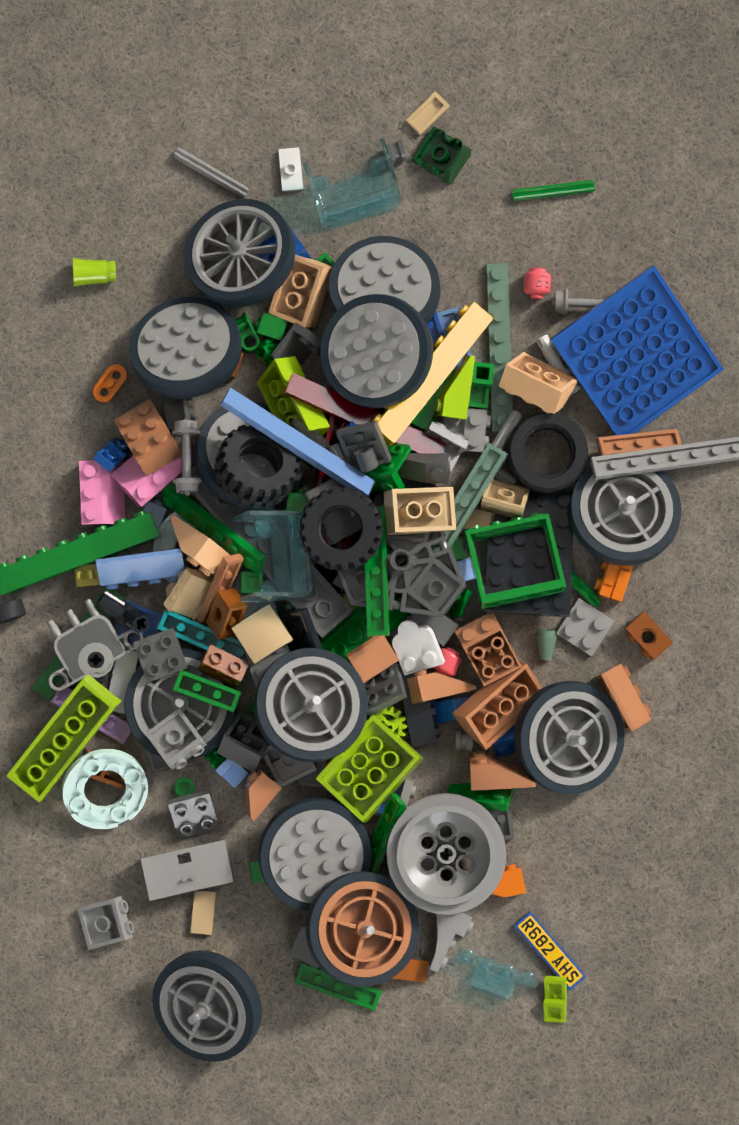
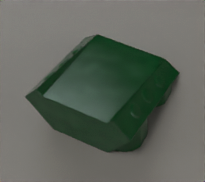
(442, 155)

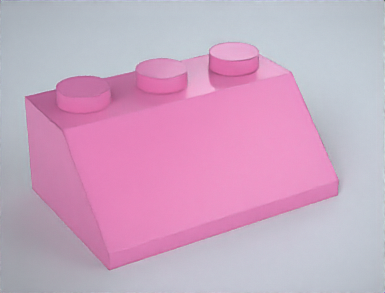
(142, 487)
(100, 495)

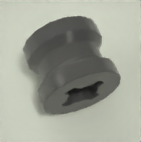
(397, 151)

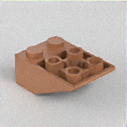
(487, 649)

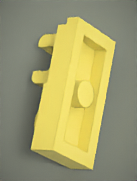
(87, 576)

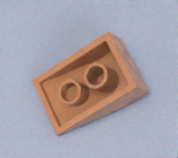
(491, 772)

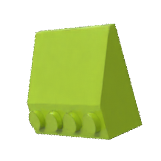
(370, 769)

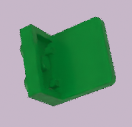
(386, 475)

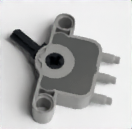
(82, 642)

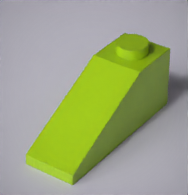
(455, 396)

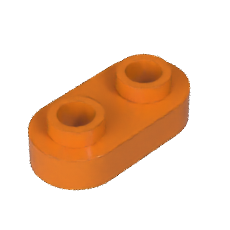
(109, 383)

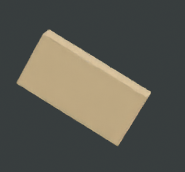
(427, 113)
(203, 912)

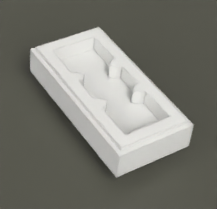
(290, 169)

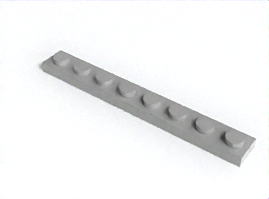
(665, 458)

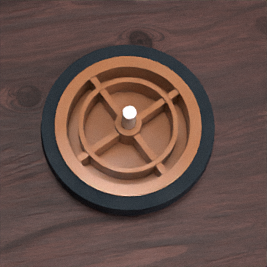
(362, 929)

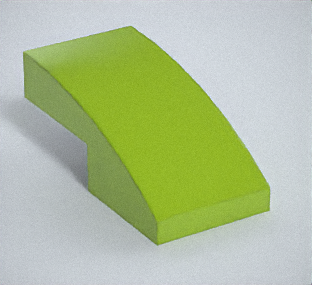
(555, 999)

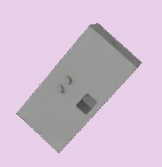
(187, 869)

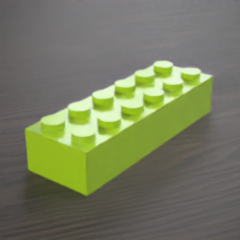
(63, 738)

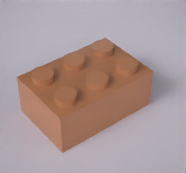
(148, 437)

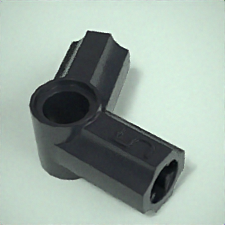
(123, 612)

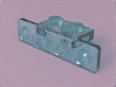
(493, 977)

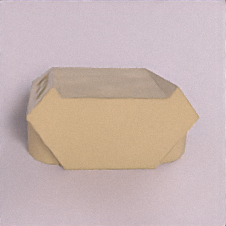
(188, 593)

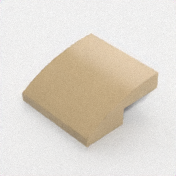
(262, 634)

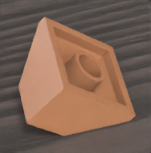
(259, 792)

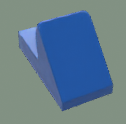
(445, 709)

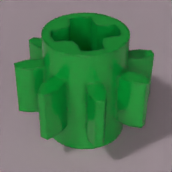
(265, 350)

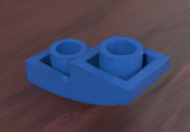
(112, 454)

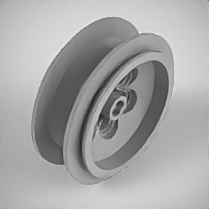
(467, 886)

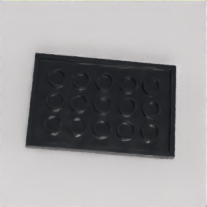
(524, 559)

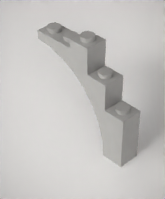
(446, 929)

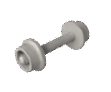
(562, 302)
(186, 429)

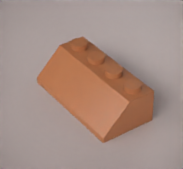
(496, 706)

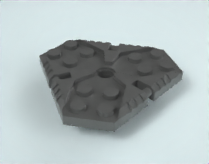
(427, 581)

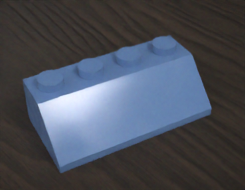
(140, 567)

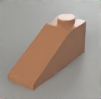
(434, 686)

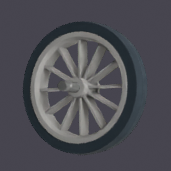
(239, 252)

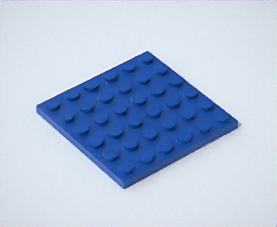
(636, 353)

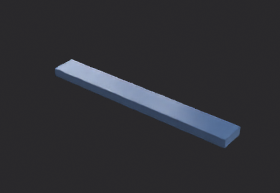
(296, 442)

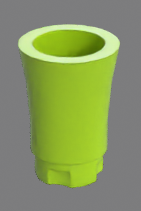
(93, 271)

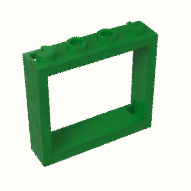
(523, 593)

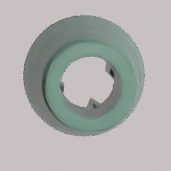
(546, 641)

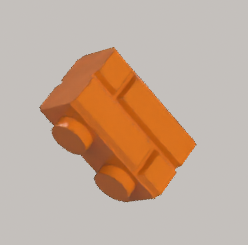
(613, 581)

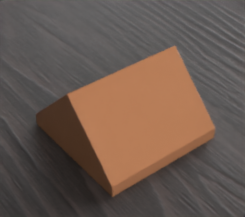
(372, 657)

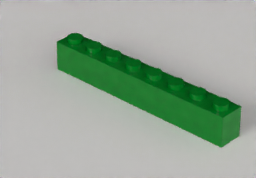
(78, 553)

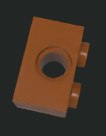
(226, 613)
(659, 642)

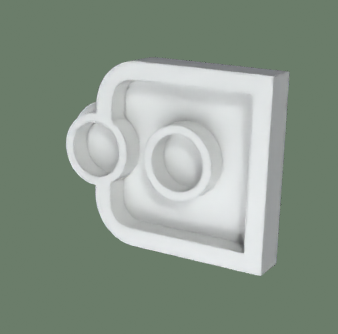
(416, 647)

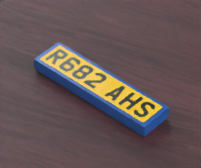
(549, 950)

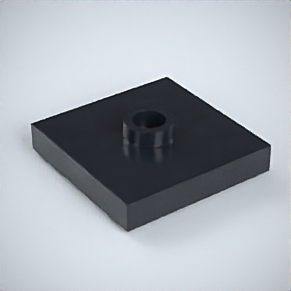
(300, 627)

